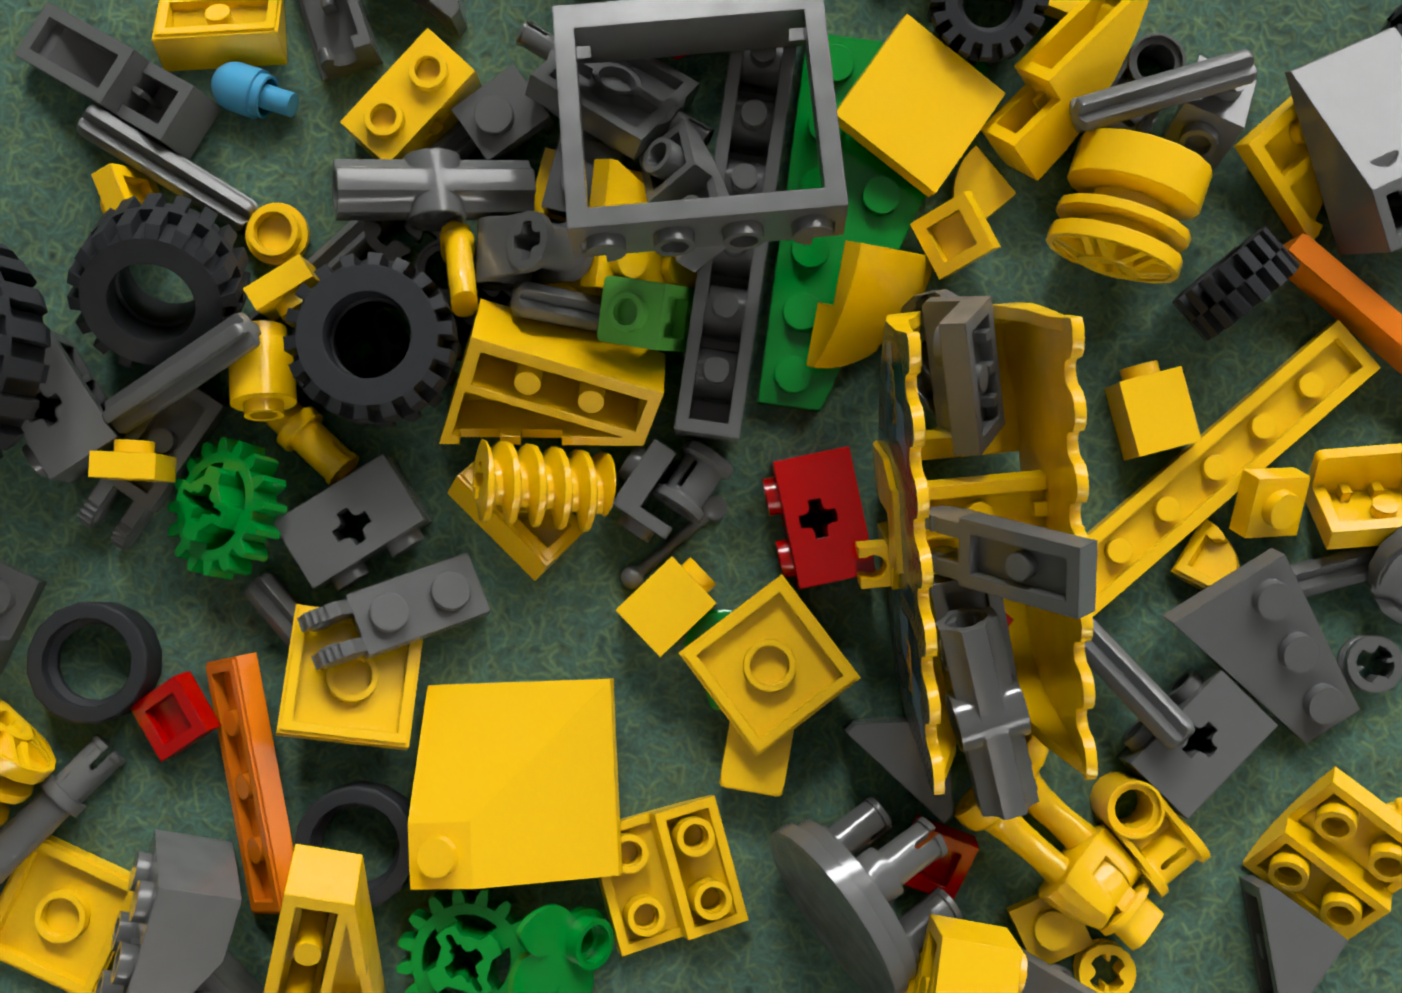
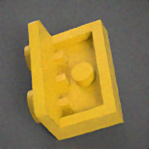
(1356, 494)

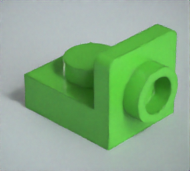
(645, 314)

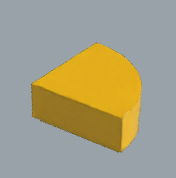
(984, 181)
(1206, 557)

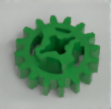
(227, 508)
(456, 931)

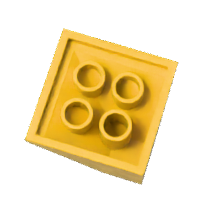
(515, 785)

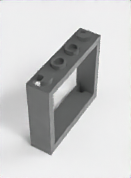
(691, 27)

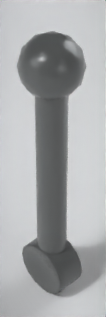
(634, 576)

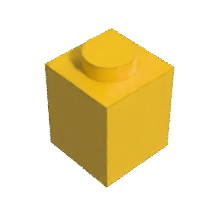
(1151, 410)
(669, 603)

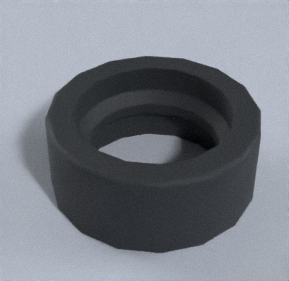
(44, 661)
(370, 795)

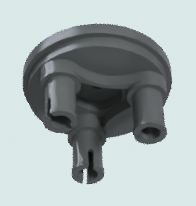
(853, 898)

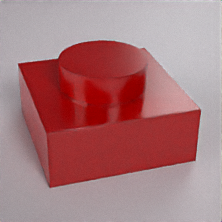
(175, 716)
(952, 868)

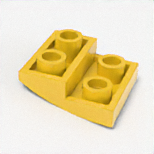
(1334, 854)
(673, 877)

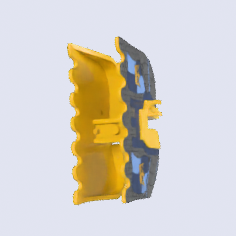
(1041, 422)

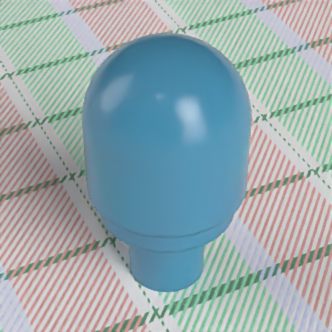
(248, 88)

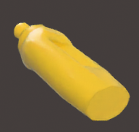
(458, 251)

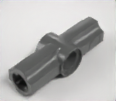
(430, 188)
(987, 711)

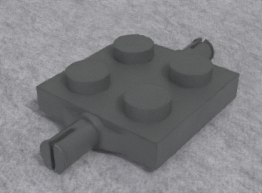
(621, 101)

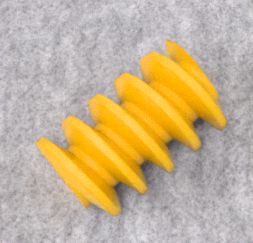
(543, 483)

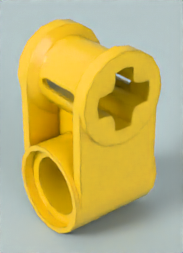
(1153, 834)

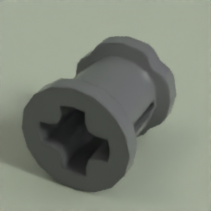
(693, 481)

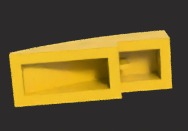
(1068, 62)

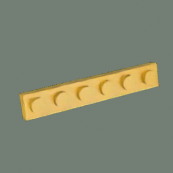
(1211, 469)

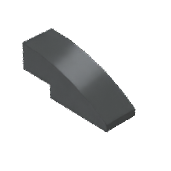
(118, 80)

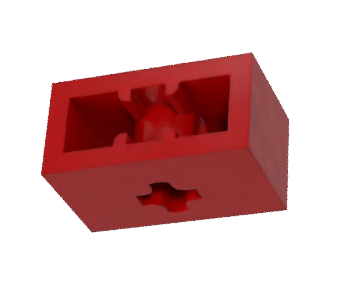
(832, 483)

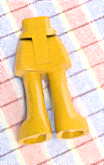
(1090, 877)

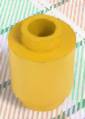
(262, 379)

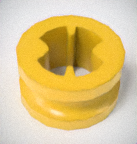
(1123, 967)

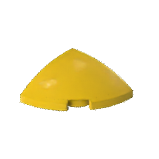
(869, 288)

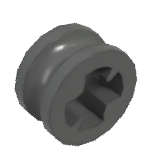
(1391, 659)

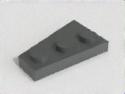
(1270, 644)

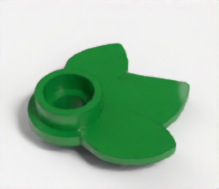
(560, 950)

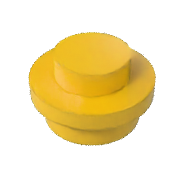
(277, 233)

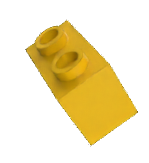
(412, 100)

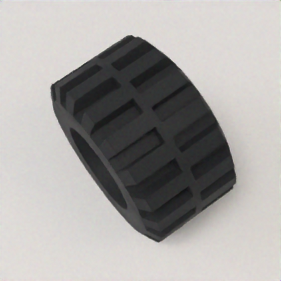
(166, 236)
(336, 303)

